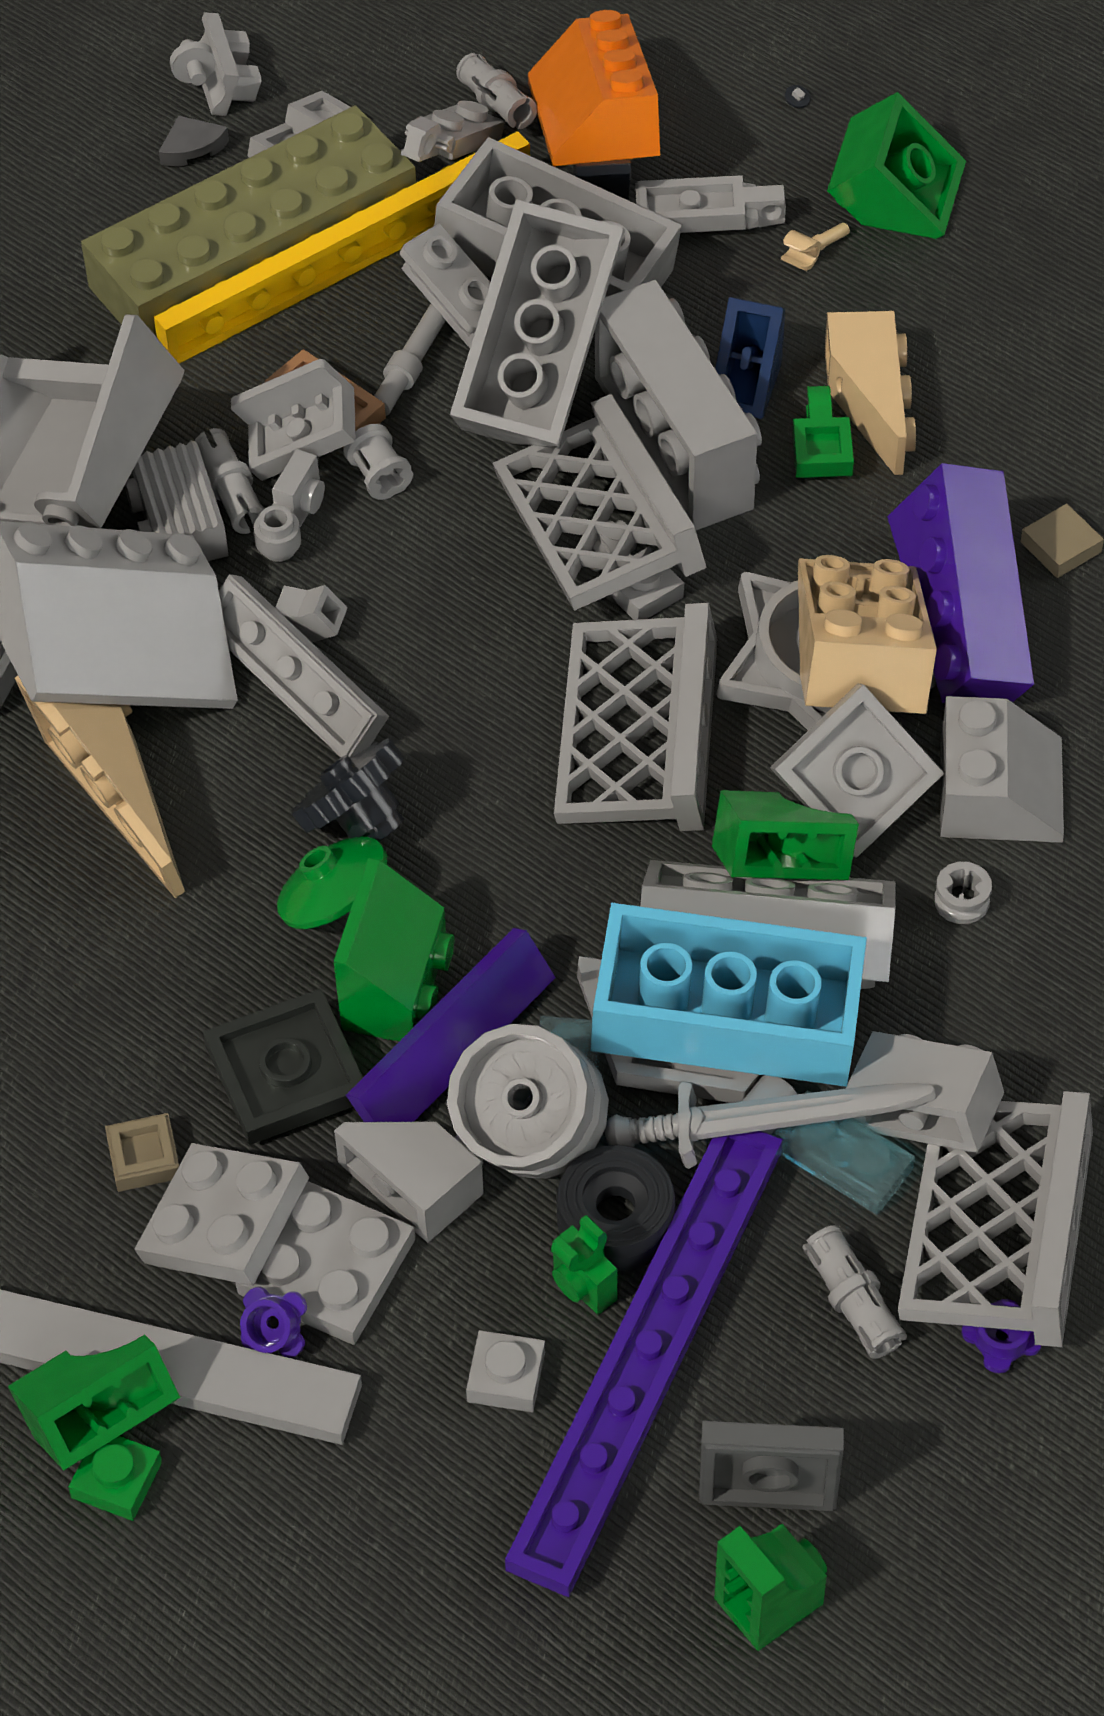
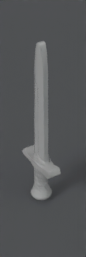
(741, 1117)

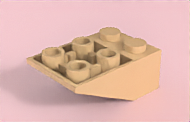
(864, 629)

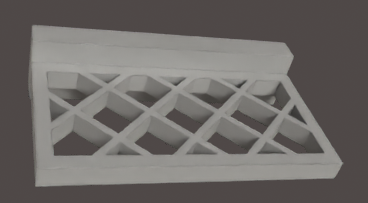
(644, 494)
(686, 732)
(1052, 1233)

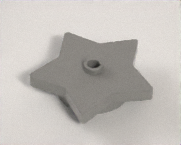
(769, 663)

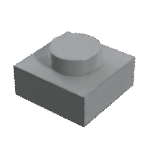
(505, 1371)

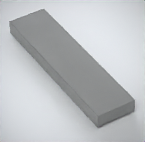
(298, 671)

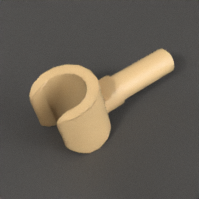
(805, 250)

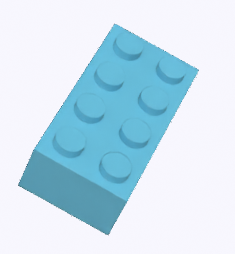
(728, 994)

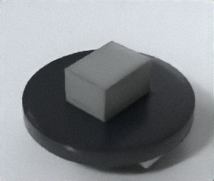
(797, 96)

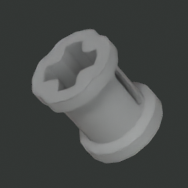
(379, 462)

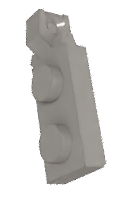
(451, 132)
(713, 202)

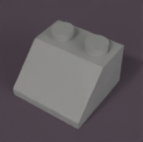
(999, 773)

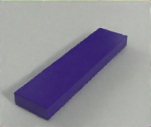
(423, 1060)

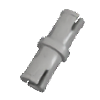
(496, 91)
(229, 480)
(854, 1292)

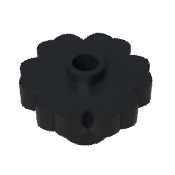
(355, 794)

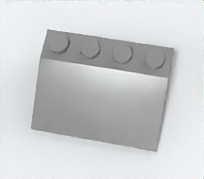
(113, 617)

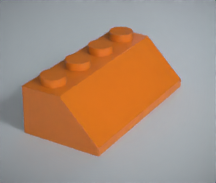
(596, 93)

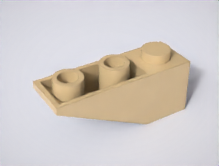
(866, 380)

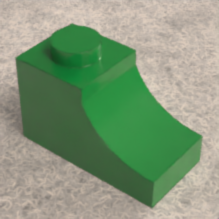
(777, 838)
(91, 1399)
(768, 1582)

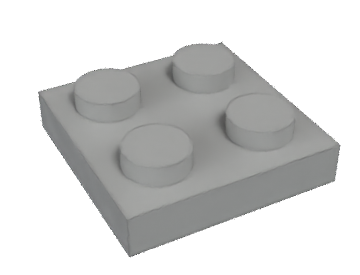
(858, 765)
(222, 1213)
(336, 1259)

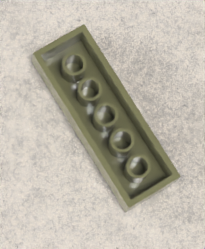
(243, 215)

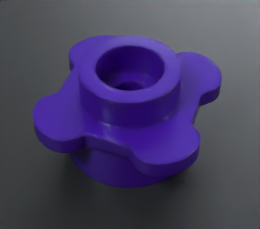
(255, 1325)
(1000, 1353)

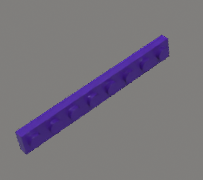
(642, 1362)

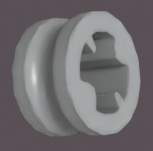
(960, 909)

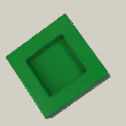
(116, 1477)

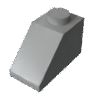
(412, 1170)

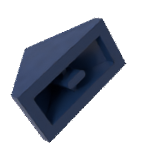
(751, 352)

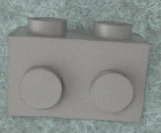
(447, 279)
(298, 410)

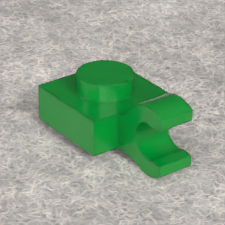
(822, 441)
(582, 1268)

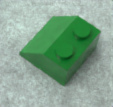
(896, 170)
(390, 955)

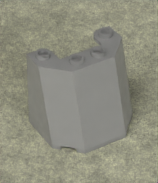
(79, 428)

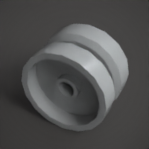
(490, 1095)

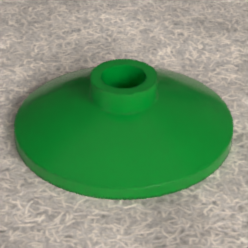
(326, 882)

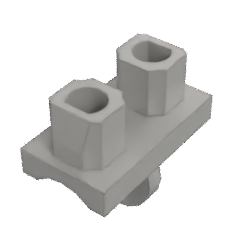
(217, 65)

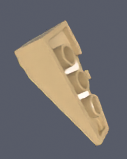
(106, 762)

